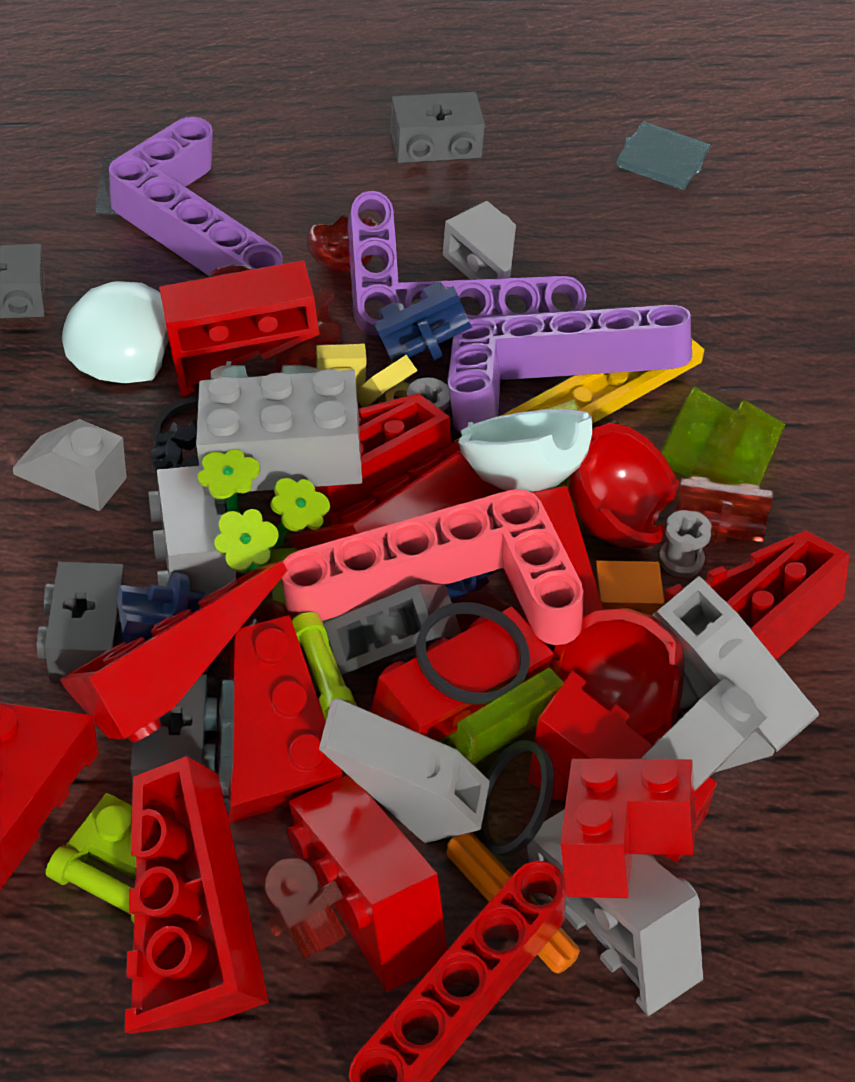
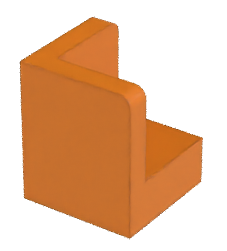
(630, 585)

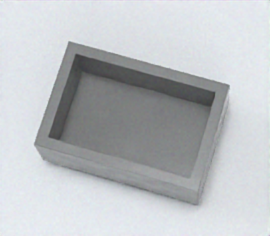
(287, 423)

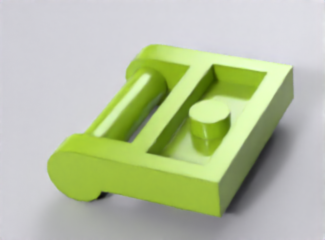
(321, 662)
(106, 838)

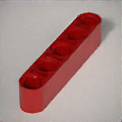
(470, 962)

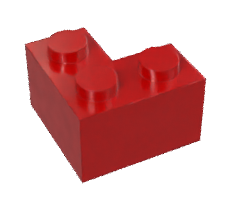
(623, 811)

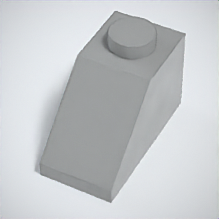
(480, 242)
(76, 463)
(710, 730)

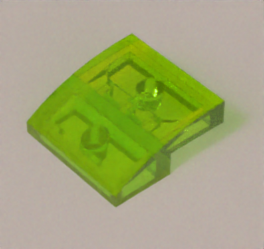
(721, 442)
(504, 718)

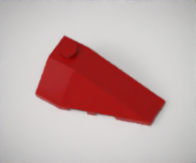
(147, 679)

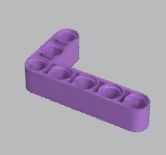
(153, 195)
(385, 287)
(560, 346)

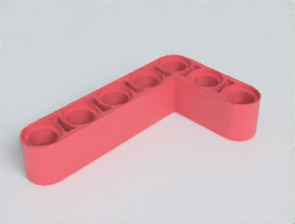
(443, 548)

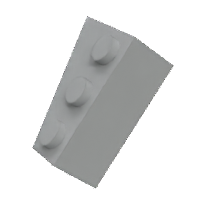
(188, 530)
(648, 934)

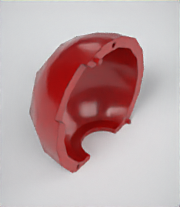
(622, 487)
(628, 663)

